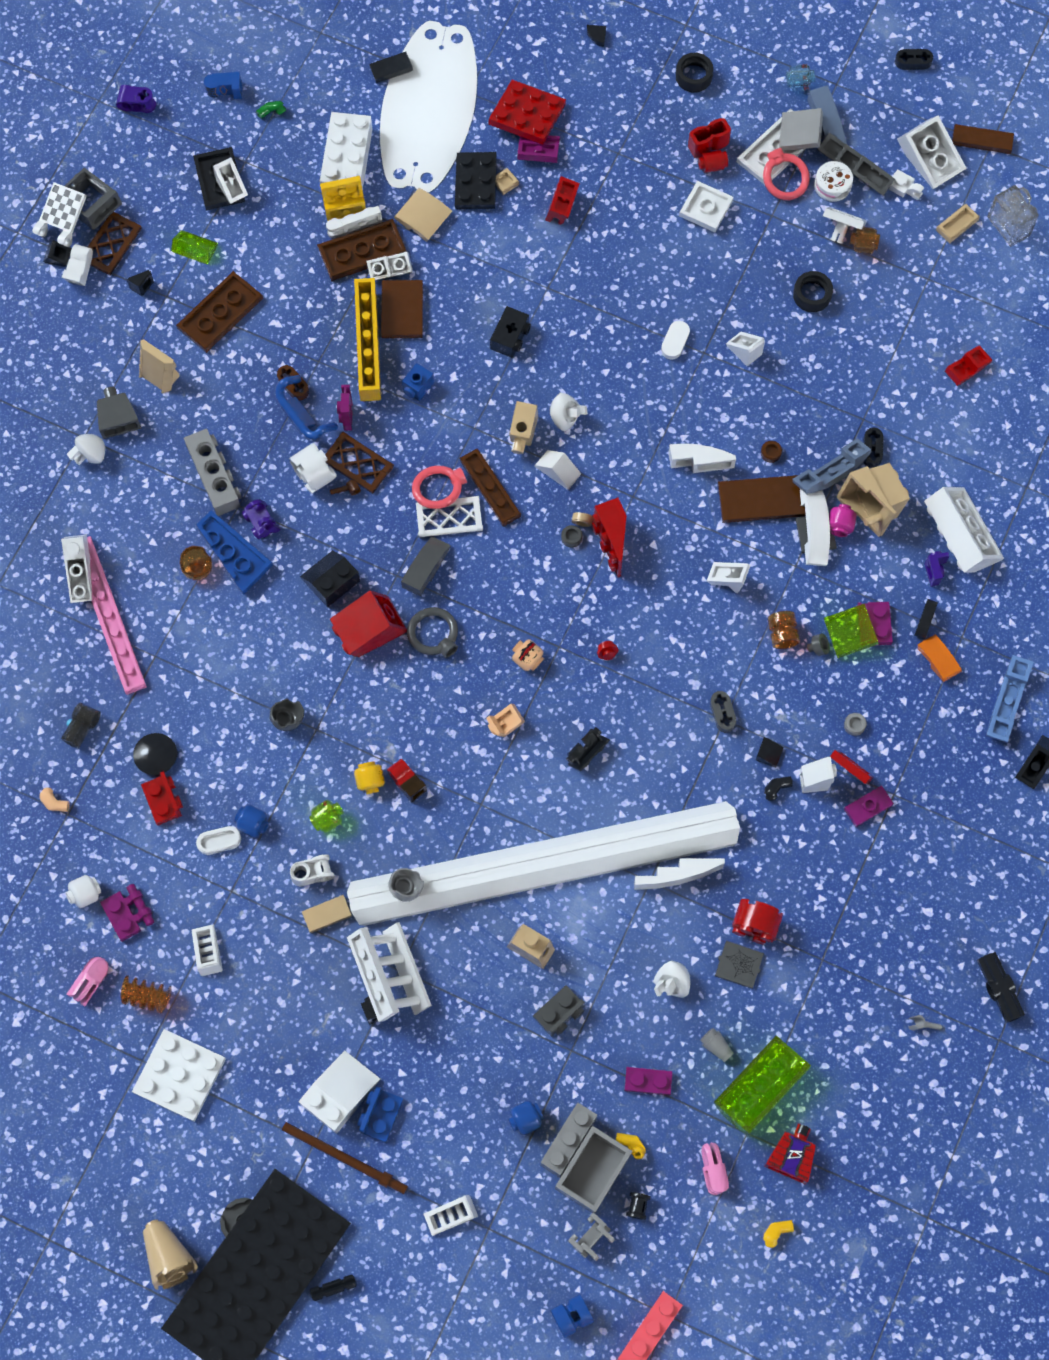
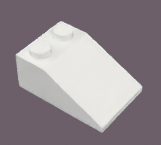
(932, 152)
(339, 1091)

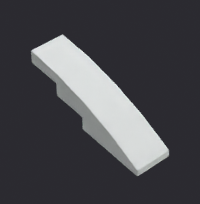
(687, 871)

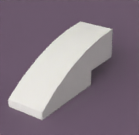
(700, 457)

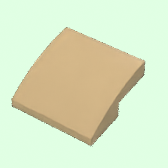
(423, 214)

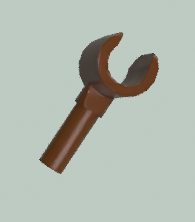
(351, 485)

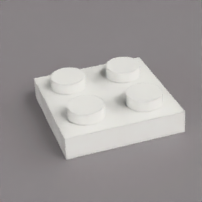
(706, 206)

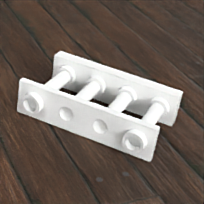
(374, 976)

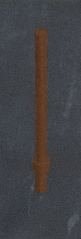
(385, 1179)

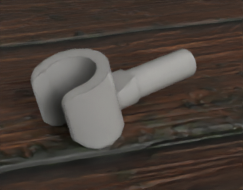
(921, 1023)

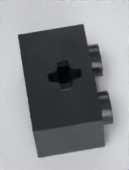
(509, 332)

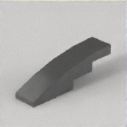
(859, 165)

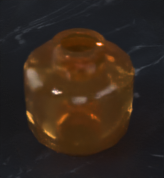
(865, 240)

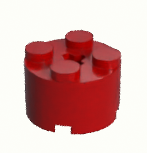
(757, 921)

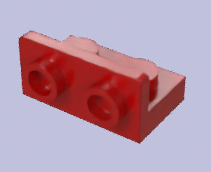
(162, 799)

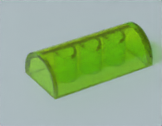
(761, 1085)

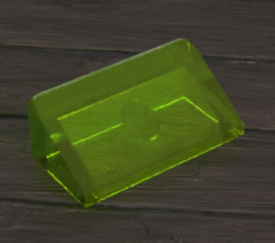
(193, 247)

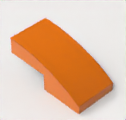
(940, 658)

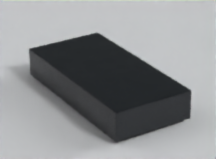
(391, 67)

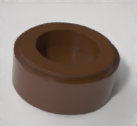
(771, 451)

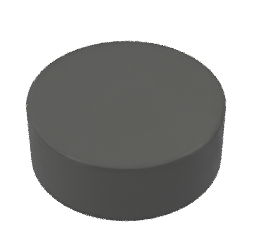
(571, 536)

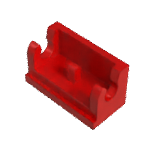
(562, 200)

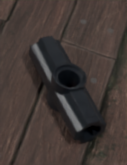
(1000, 987)

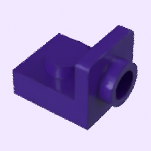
(934, 568)

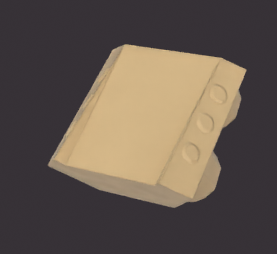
(157, 367)

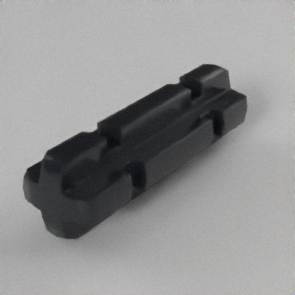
(333, 1287)

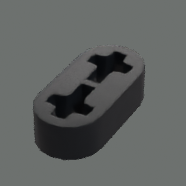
(914, 59)
(877, 447)
(926, 618)

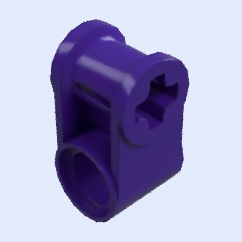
(134, 98)

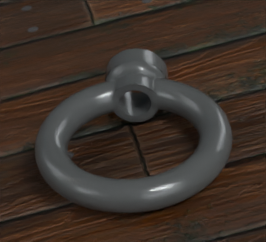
(447, 646)

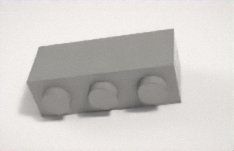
(568, 1140)

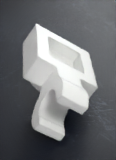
(905, 184)

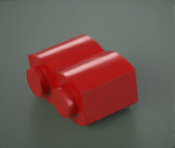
(710, 137)

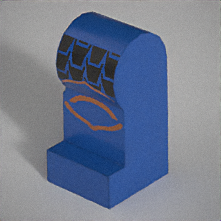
(223, 84)

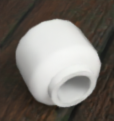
(83, 891)

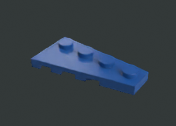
(235, 553)

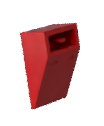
(610, 524)

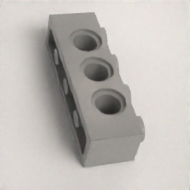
(221, 501)

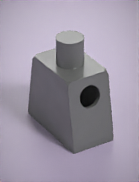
(116, 414)

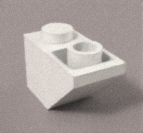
(817, 775)

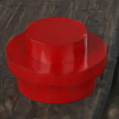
(607, 650)

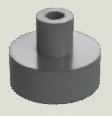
(819, 645)

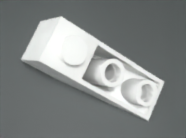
(77, 567)

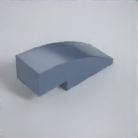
(831, 121)

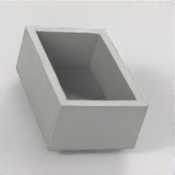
(593, 1170)

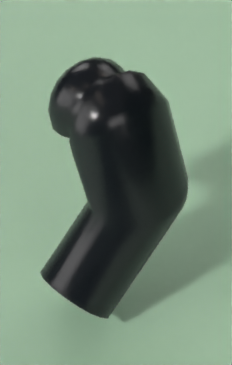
(775, 785)

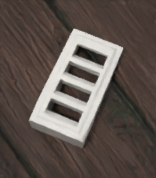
(208, 964)
(470, 1209)

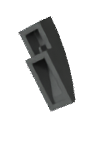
(425, 566)

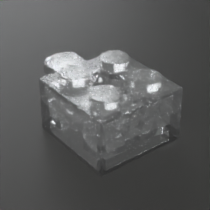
(1011, 209)

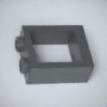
(103, 206)

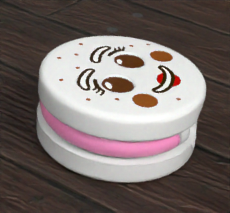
(833, 181)

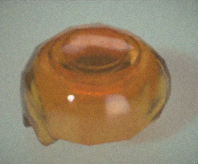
(195, 563)

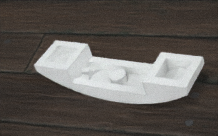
(817, 528)

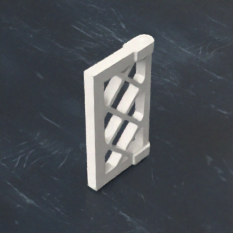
(444, 531)

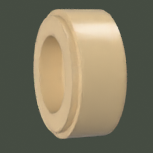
(582, 519)

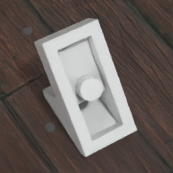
(728, 575)

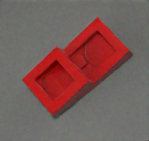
(968, 365)

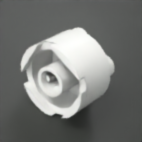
(312, 468)

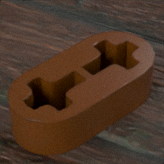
(291, 388)

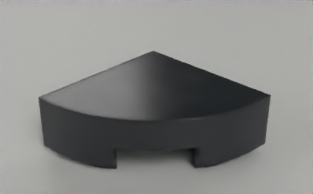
(597, 34)

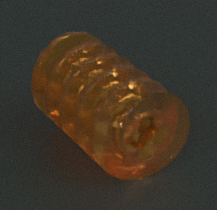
(145, 995)

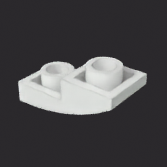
(390, 266)

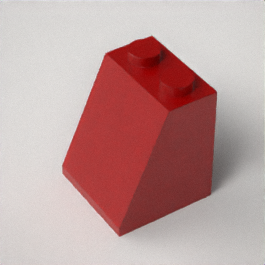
(367, 624)

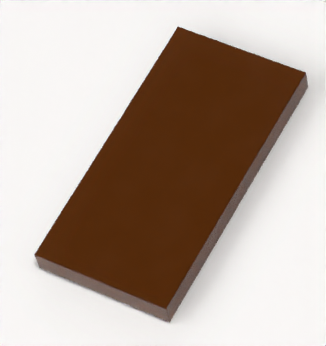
(352, 251)
(219, 311)
(759, 499)

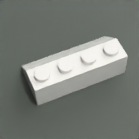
(963, 529)

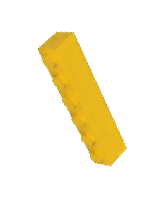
(367, 339)

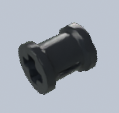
(638, 1205)

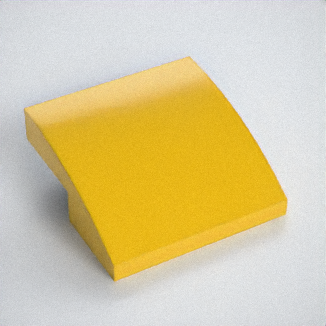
(342, 197)

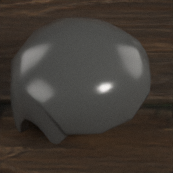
(286, 715)

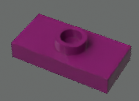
(868, 806)

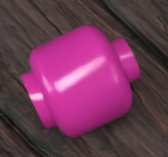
(842, 520)

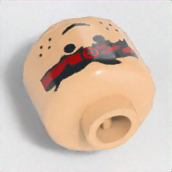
(527, 655)

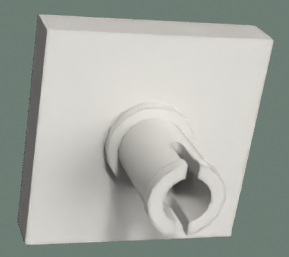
(843, 221)

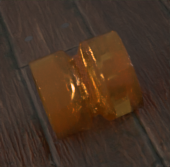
(783, 629)

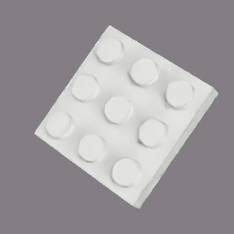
(179, 1075)

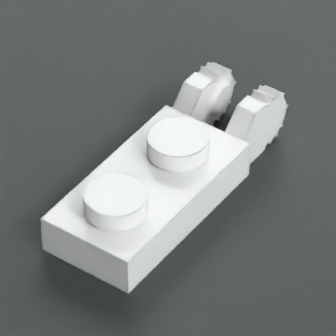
(354, 222)

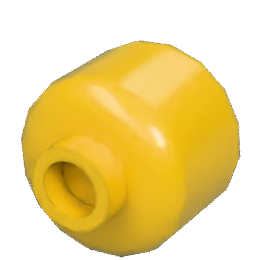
(369, 777)

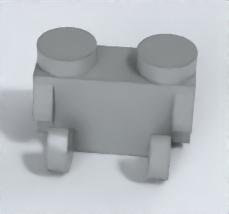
(591, 1237)

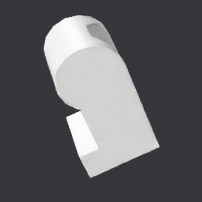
(78, 265)

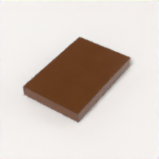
(402, 309)

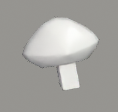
(565, 411)
(87, 447)
(673, 980)

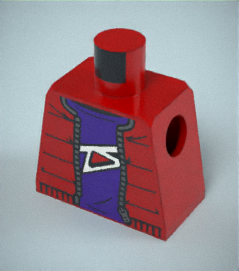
(793, 1155)

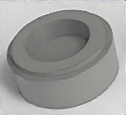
(855, 724)

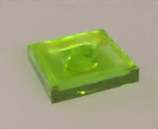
(851, 630)

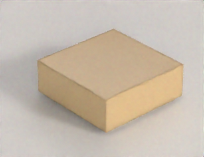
(506, 181)

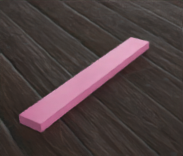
(113, 627)

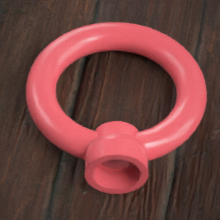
(777, 157)
(456, 477)

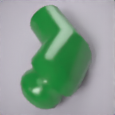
(269, 107)

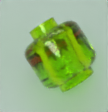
(326, 816)

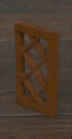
(126, 223)
(358, 478)

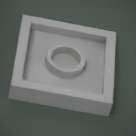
(801, 129)

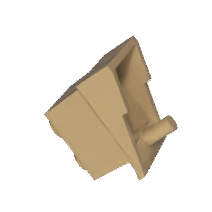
(875, 496)

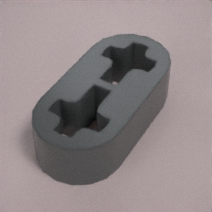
(727, 710)

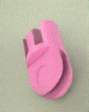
(88, 980)
(714, 1170)

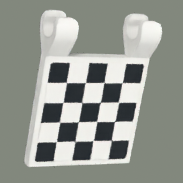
(61, 211)

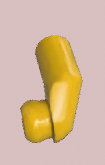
(633, 1143)
(774, 1231)

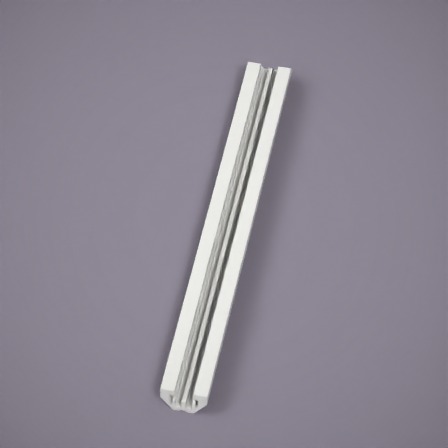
(550, 862)

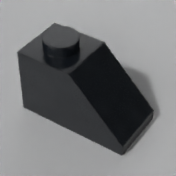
(1035, 764)

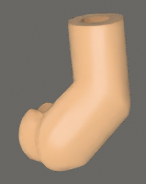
(51, 803)

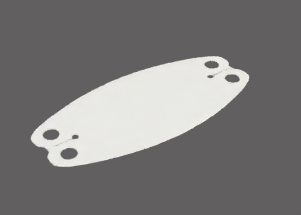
(429, 108)

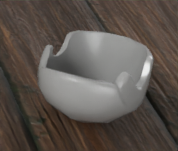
(405, 884)

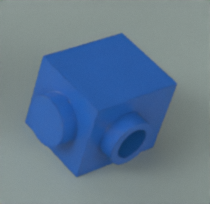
(417, 382)

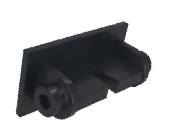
(581, 756)

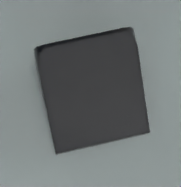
(57, 254)
(141, 282)
(769, 752)

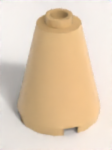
(166, 1256)

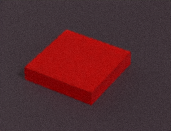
(851, 766)

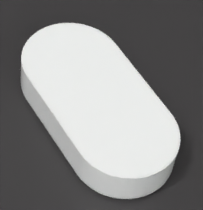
(675, 340)
(218, 840)

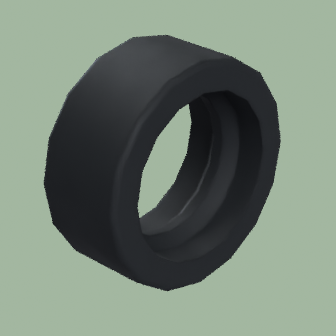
(694, 59)
(817, 278)

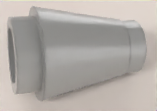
(716, 1044)

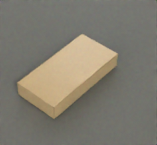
(957, 223)
(326, 914)

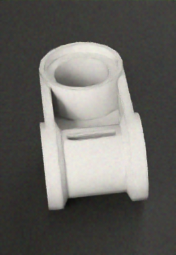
(313, 871)

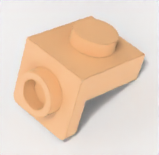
(505, 721)

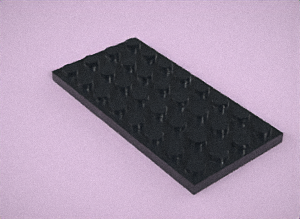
(256, 1273)

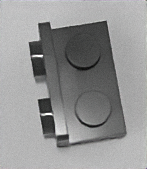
(559, 1011)

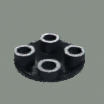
(155, 754)

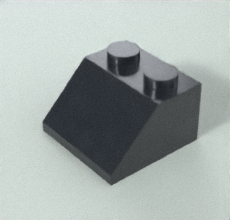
(331, 577)

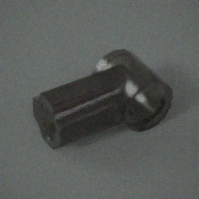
(82, 721)

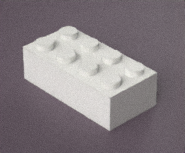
(346, 147)

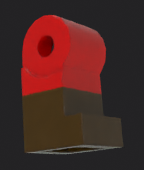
(407, 780)

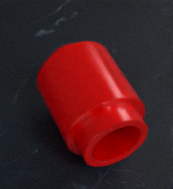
(713, 161)

